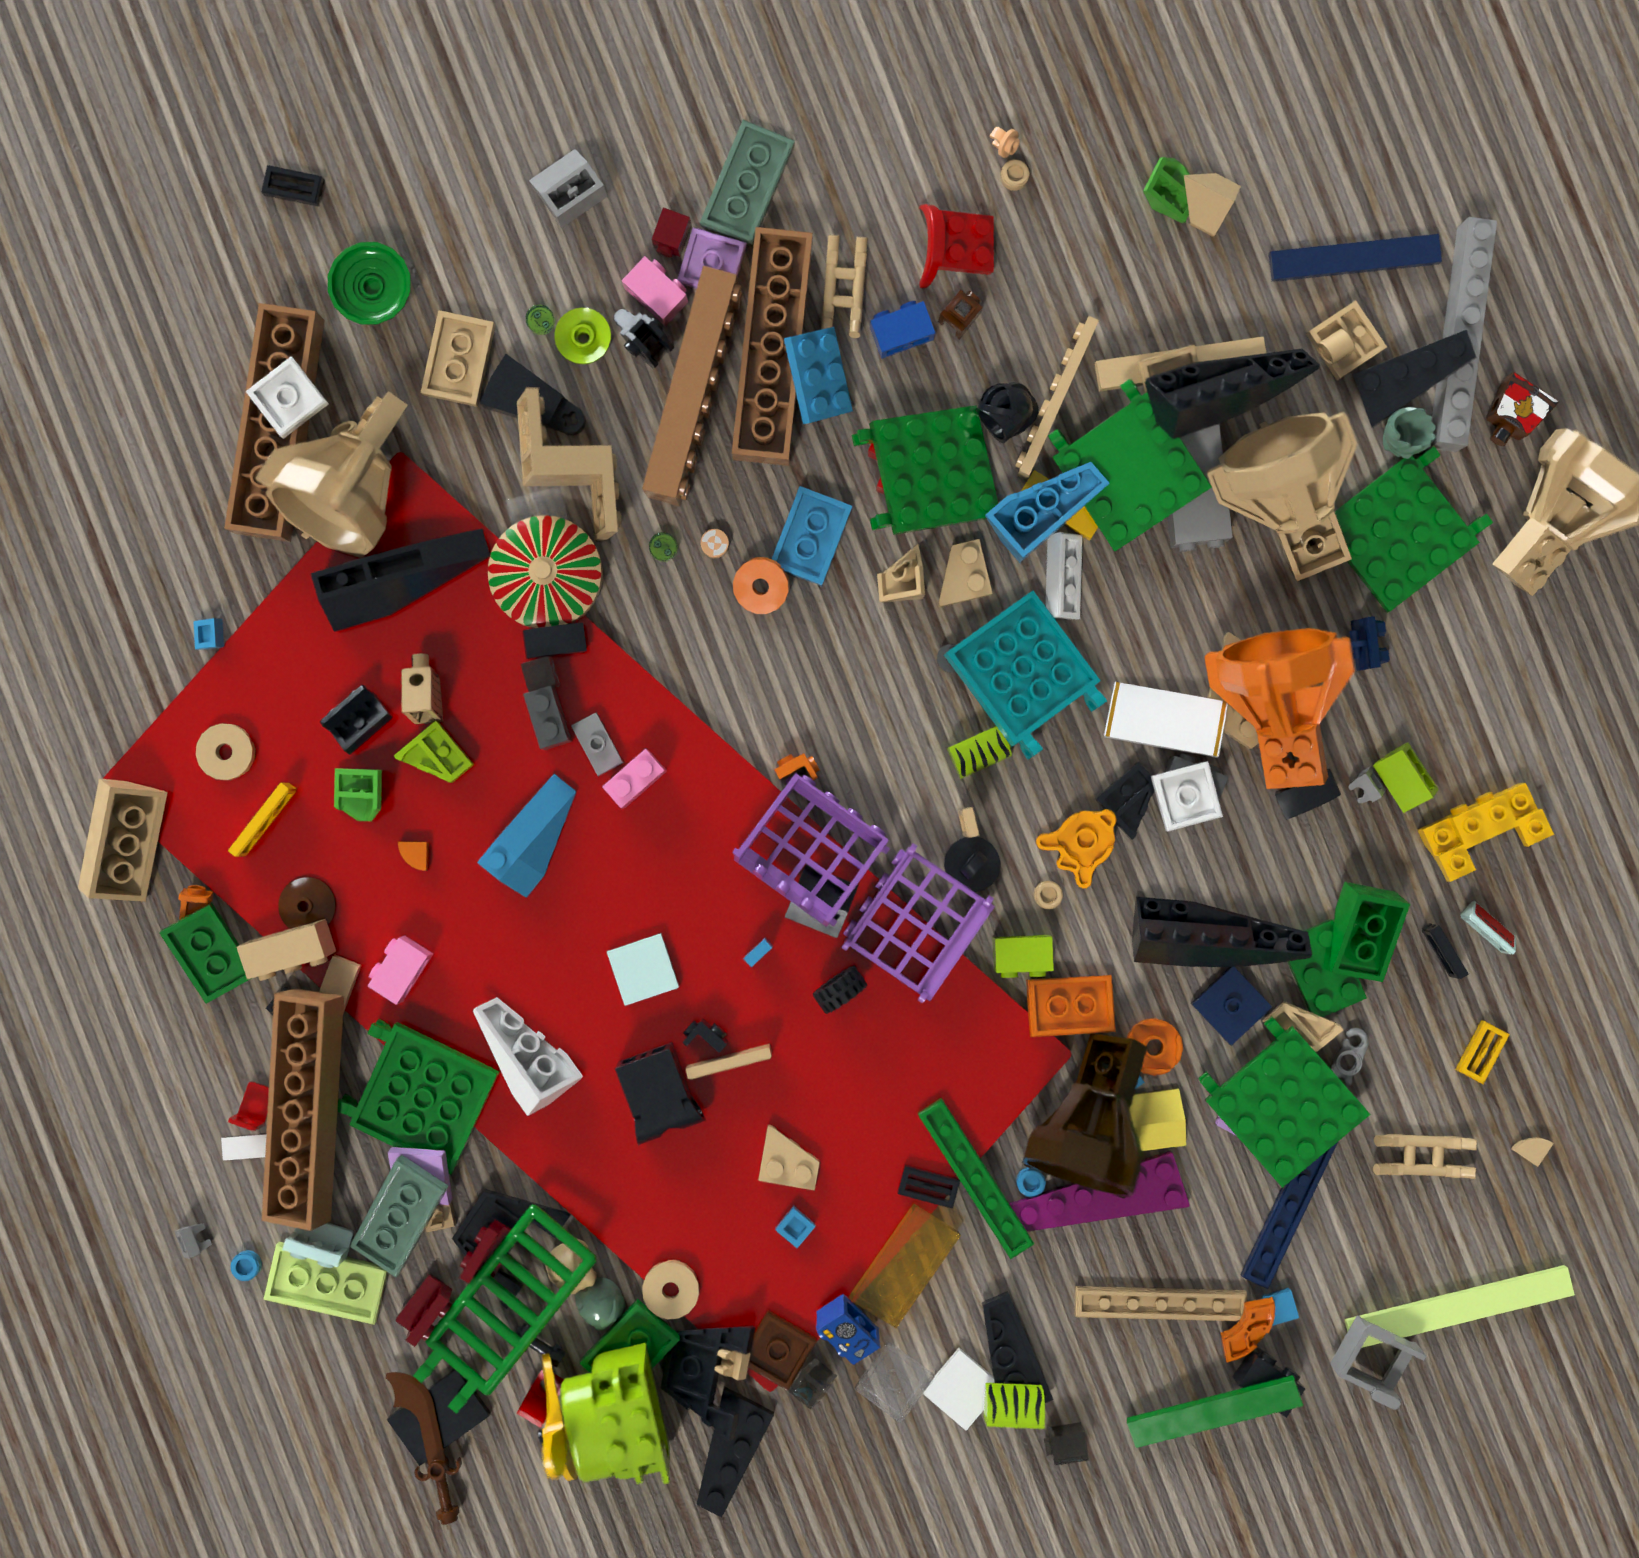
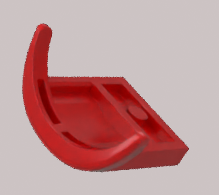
(957, 243)

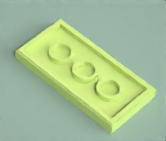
(344, 1291)

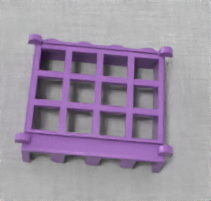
(786, 884)
(953, 947)

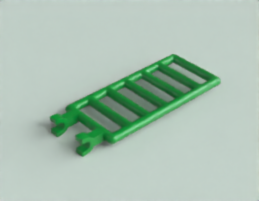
(537, 1323)

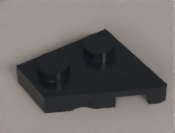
(1129, 798)

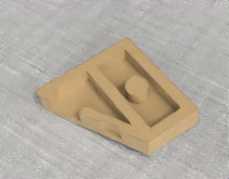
(965, 575)
(1313, 1028)
(787, 1162)

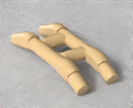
(856, 274)
(1437, 1167)

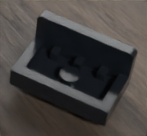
(356, 719)

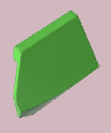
(1167, 189)
(358, 792)

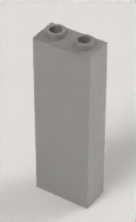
(1203, 518)

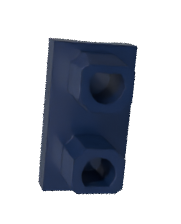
(1365, 643)

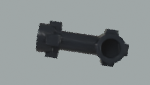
(539, 1346)

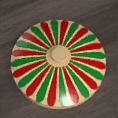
(545, 572)

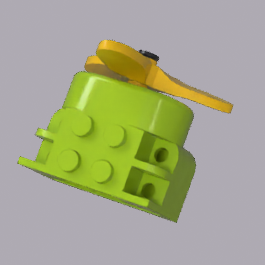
(607, 1420)

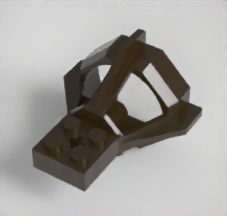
(1098, 1110)

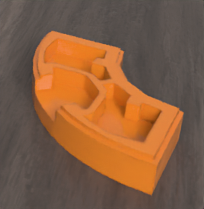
(1250, 1330)

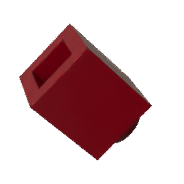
(671, 233)

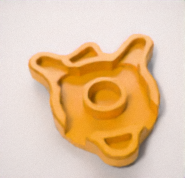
(1083, 843)

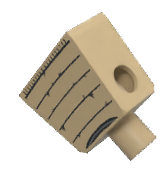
(421, 692)

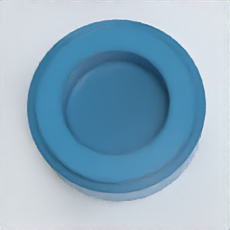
(1030, 1182)
(246, 1265)

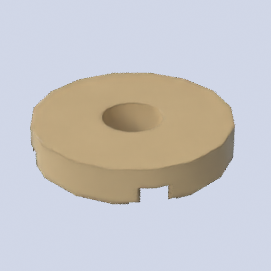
(208, 751)
(670, 1306)

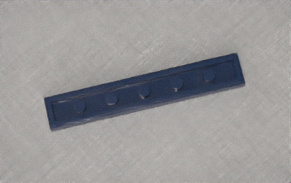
(1355, 257)
(1283, 1223)

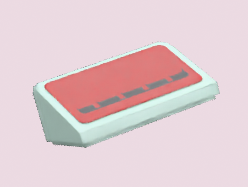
(1489, 928)

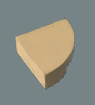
(1533, 1149)

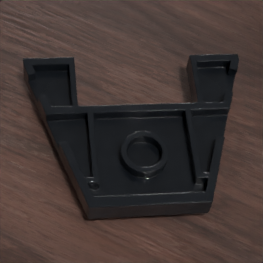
(507, 1211)
(692, 1377)

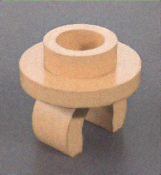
(1006, 142)

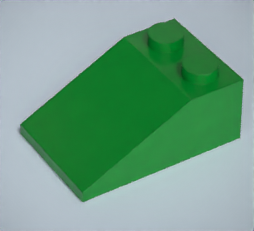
(1366, 931)

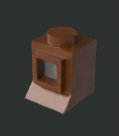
(961, 312)

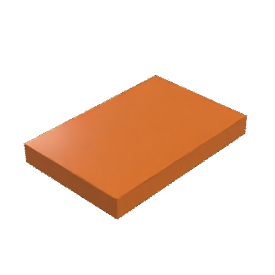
(1070, 1005)

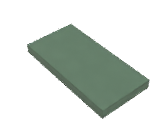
(747, 182)
(399, 1215)

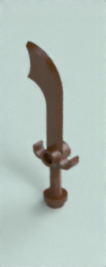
(416, 1398)

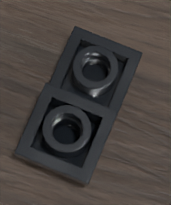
(554, 640)
(1305, 798)

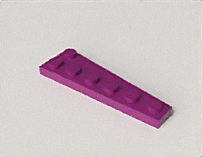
(1156, 1190)

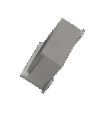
(1381, 1390)

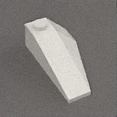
(528, 1063)

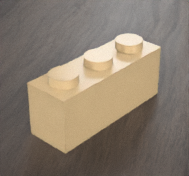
(286, 950)

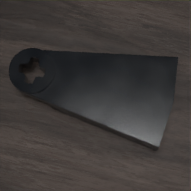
(510, 382)

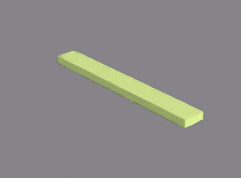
(1471, 1303)

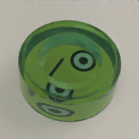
(540, 319)
(663, 546)

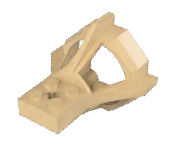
(338, 475)
(1291, 491)
(1560, 518)

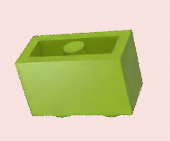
(1023, 954)

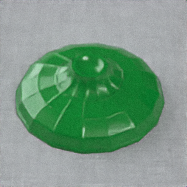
(369, 283)

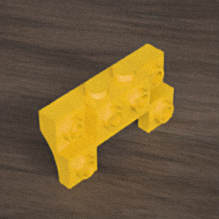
(1473, 824)

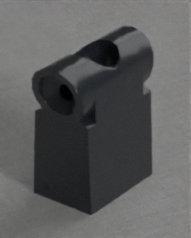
(657, 1093)

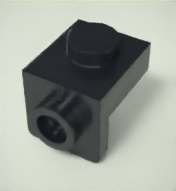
(712, 1034)

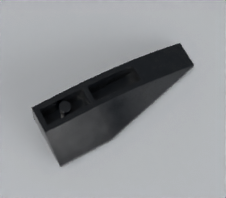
(1222, 389)
(395, 578)
(1210, 937)

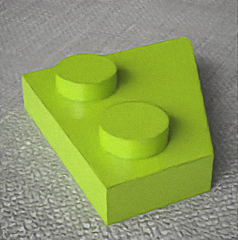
(436, 754)

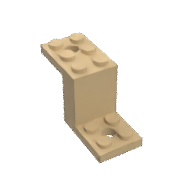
(568, 465)

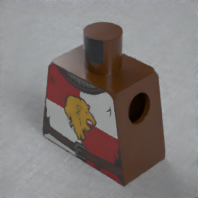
(1518, 409)

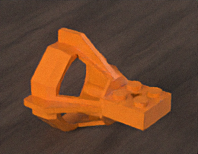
(1270, 685)

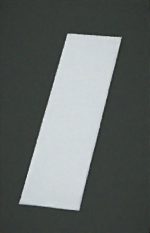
(243, 1147)

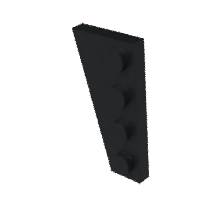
(1410, 375)
(1009, 1347)
(730, 1459)

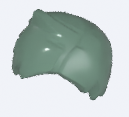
(1408, 432)
(600, 1303)

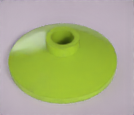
(580, 322)

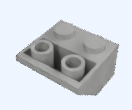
(569, 188)

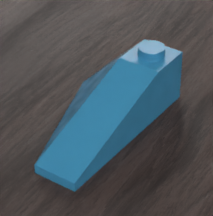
(1035, 514)
(526, 845)

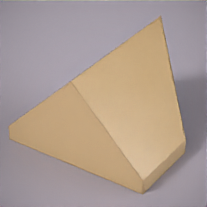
(1209, 200)
(903, 579)

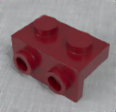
(488, 1240)
(422, 1309)

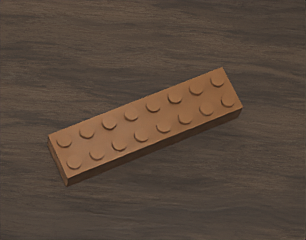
(773, 313)
(277, 336)
(692, 386)
(302, 1108)

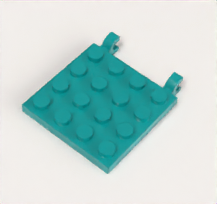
(1024, 671)

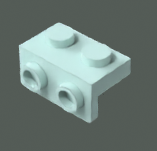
(325, 1244)

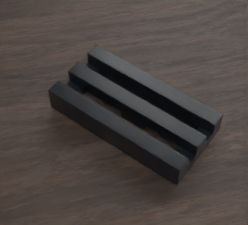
(316, 191)
(1444, 951)
(929, 1175)

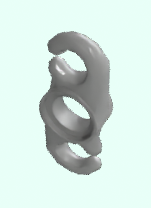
(1357, 1052)

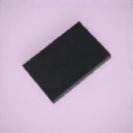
(450, 1424)

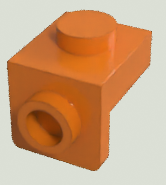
(790, 765)
(193, 899)

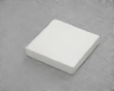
(287, 397)
(1186, 796)
(960, 1388)

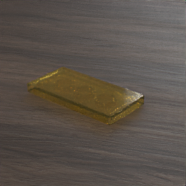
(904, 1266)

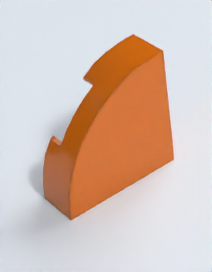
(415, 854)

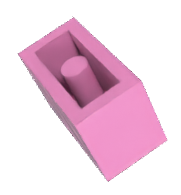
(655, 290)
(634, 778)
(399, 969)

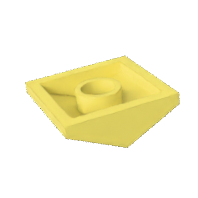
(1159, 1119)

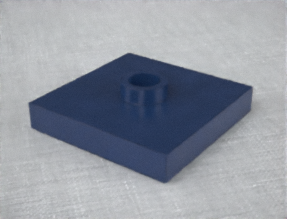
(1231, 1005)

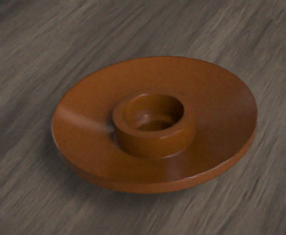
(317, 895)

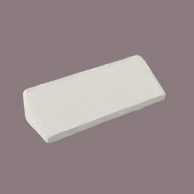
(1064, 575)

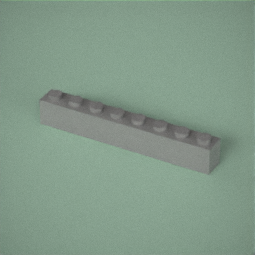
(1464, 311)

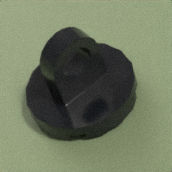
(972, 863)

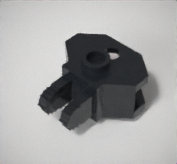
(642, 336)

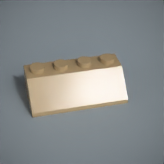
(122, 841)

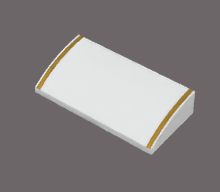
(1166, 719)

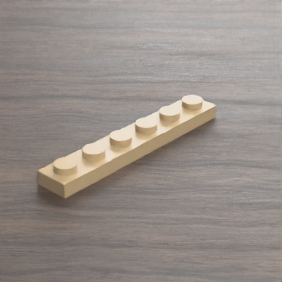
(1060, 387)

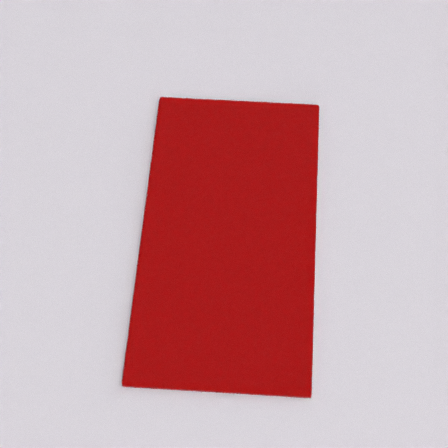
(663, 865)

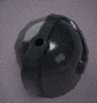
(1007, 410)

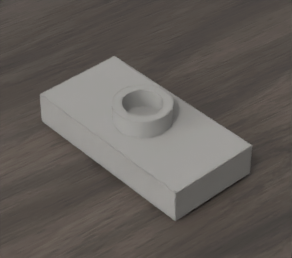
(597, 744)

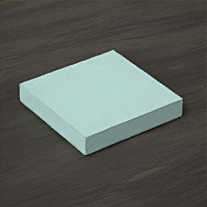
(643, 969)

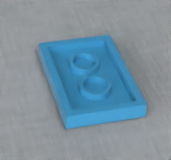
(818, 375)
(811, 535)

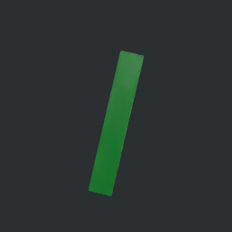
(976, 1178)
(1214, 1411)

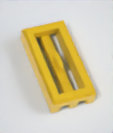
(1472, 1047)

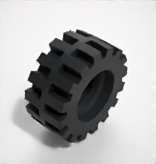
(840, 989)

